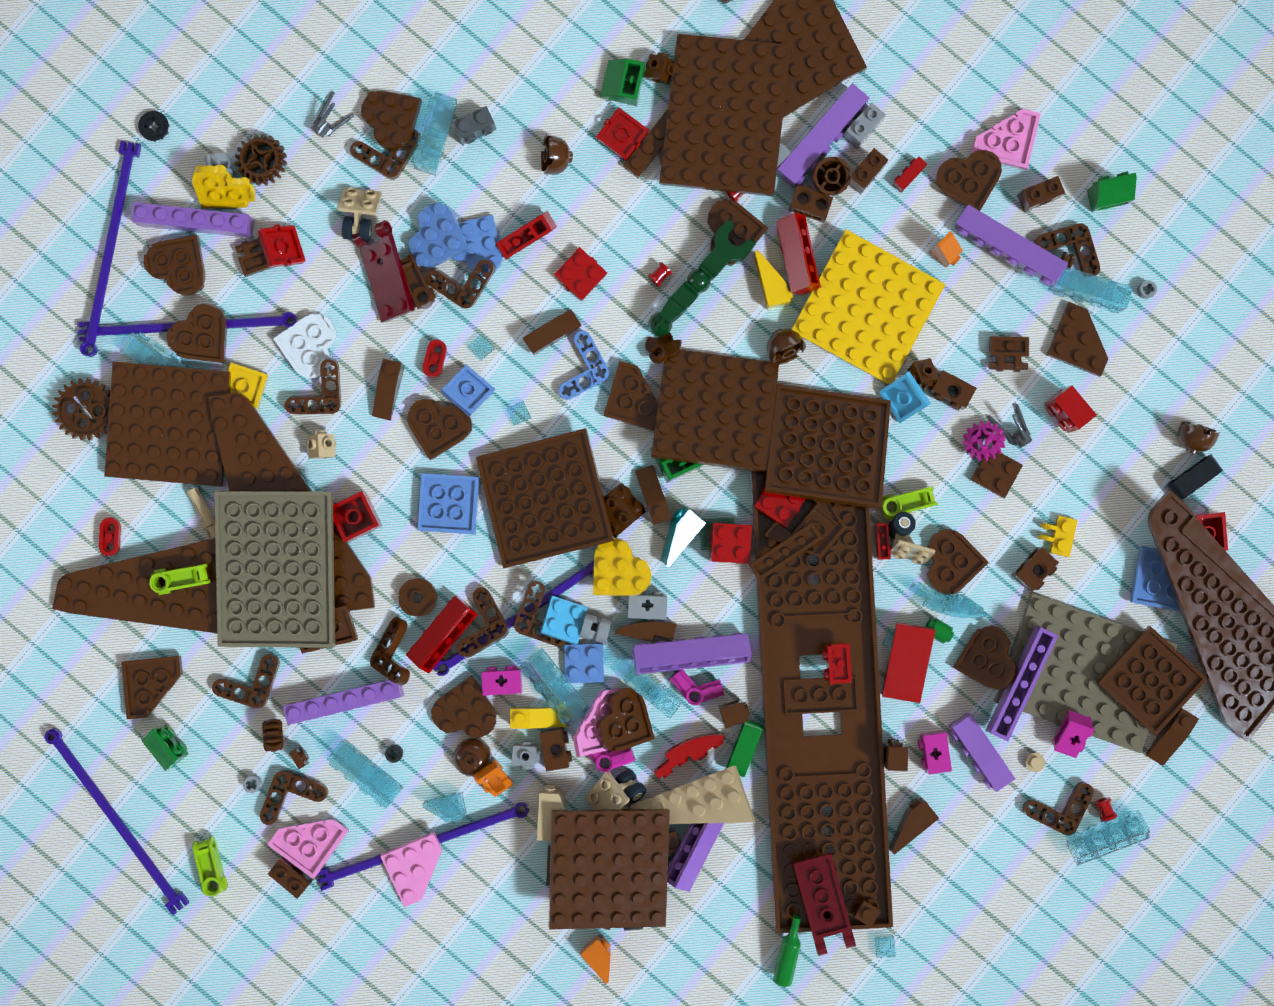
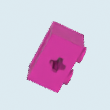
(511, 686)
(1072, 734)
(941, 762)

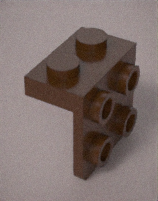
(622, 508)

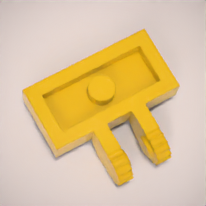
(1062, 536)

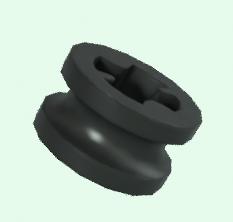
(398, 757)

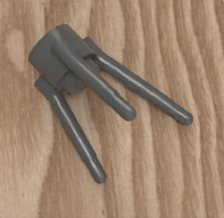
(321, 126)
(1022, 435)

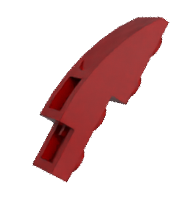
(694, 746)

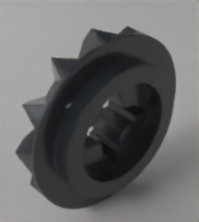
(147, 120)

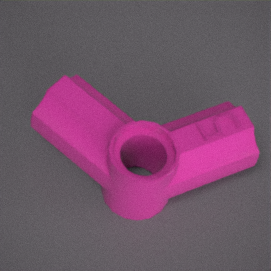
(686, 686)
(616, 758)

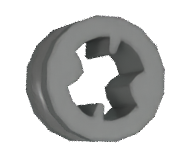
(1152, 286)
(246, 785)

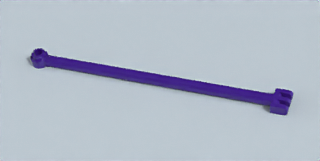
(110, 244)
(164, 327)
(556, 591)
(117, 822)
(445, 836)

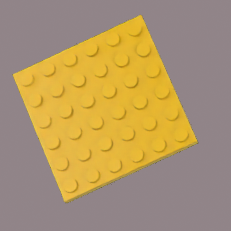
(868, 307)

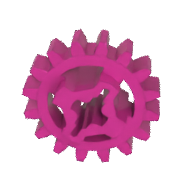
(993, 441)

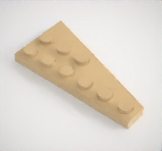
(705, 800)

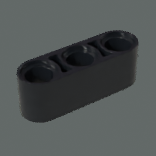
(1195, 477)

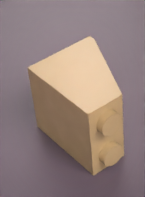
(549, 799)

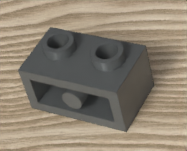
(474, 125)

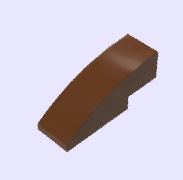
(552, 332)
(647, 629)

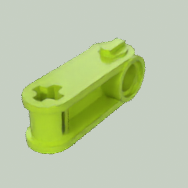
(908, 502)
(179, 578)
(209, 866)

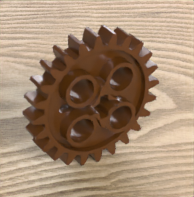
(71, 421)

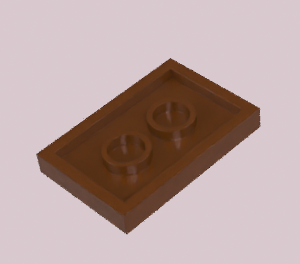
(344, 628)

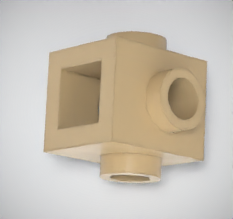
(321, 445)

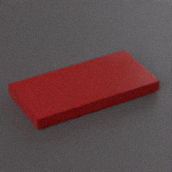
(908, 662)

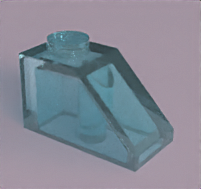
(447, 807)

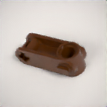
(417, 283)

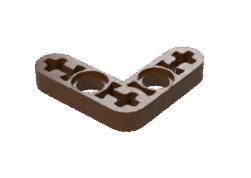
(385, 162)
(1077, 241)
(460, 290)
(327, 395)
(532, 622)
(492, 624)
(397, 627)
(251, 692)
(289, 786)
(1066, 815)

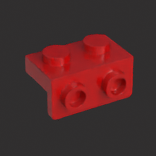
(838, 663)

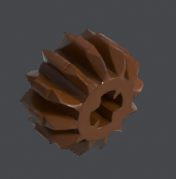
(272, 735)

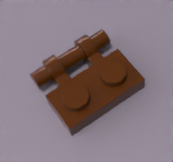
(252, 262)
(1008, 347)

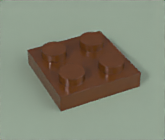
(996, 474)

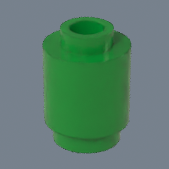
(943, 631)

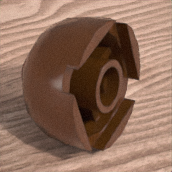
(555, 155)
(831, 175)
(784, 346)
(1196, 437)
(472, 756)

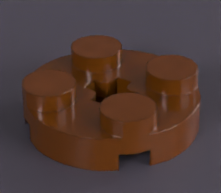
(417, 608)

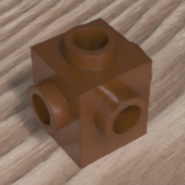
(659, 68)
(924, 373)

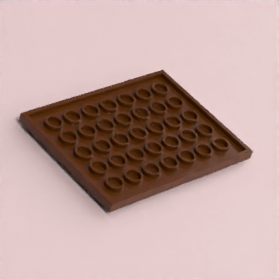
(725, 115)

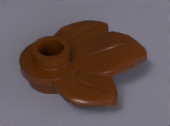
(663, 345)

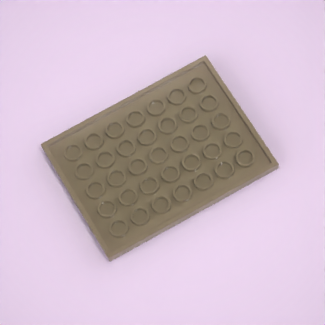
(275, 569)
(1078, 659)

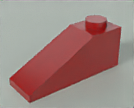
(526, 235)

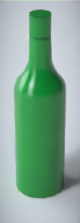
(788, 955)

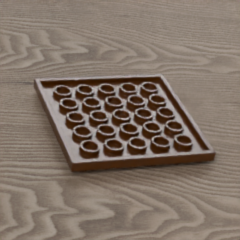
(716, 410)
(164, 424)
(828, 446)
(545, 498)
(608, 868)

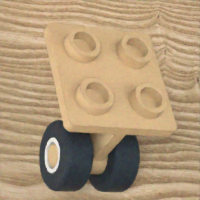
(358, 202)
(903, 545)
(617, 792)

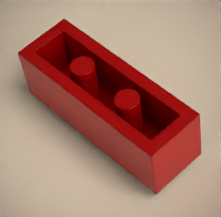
(909, 174)
(882, 541)

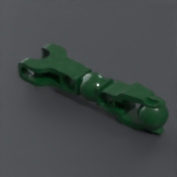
(700, 279)

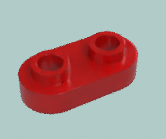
(433, 358)
(107, 536)

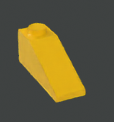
(772, 284)
(534, 718)

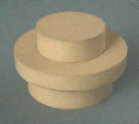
(1035, 762)

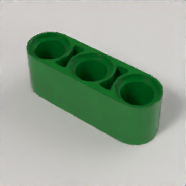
(745, 746)

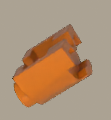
(493, 778)

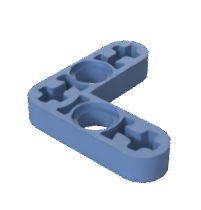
(590, 373)

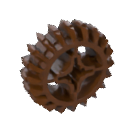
(268, 156)

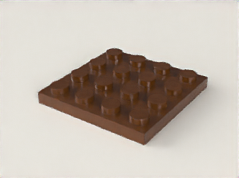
(1152, 680)

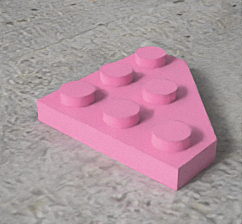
(1011, 139)
(586, 736)
(309, 844)
(412, 866)

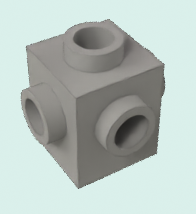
(518, 755)

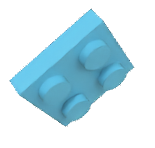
(905, 397)
(563, 620)

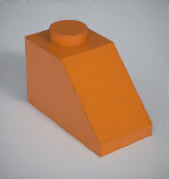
(947, 250)
(597, 955)

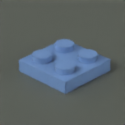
(467, 390)
(584, 663)

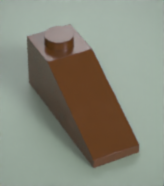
(387, 388)
(653, 495)
(1172, 736)
(914, 821)

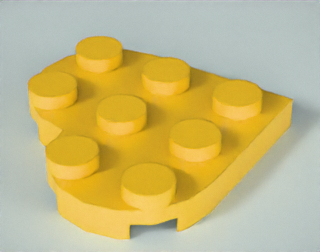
(219, 190)
(618, 571)

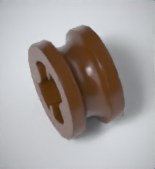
(1068, 258)

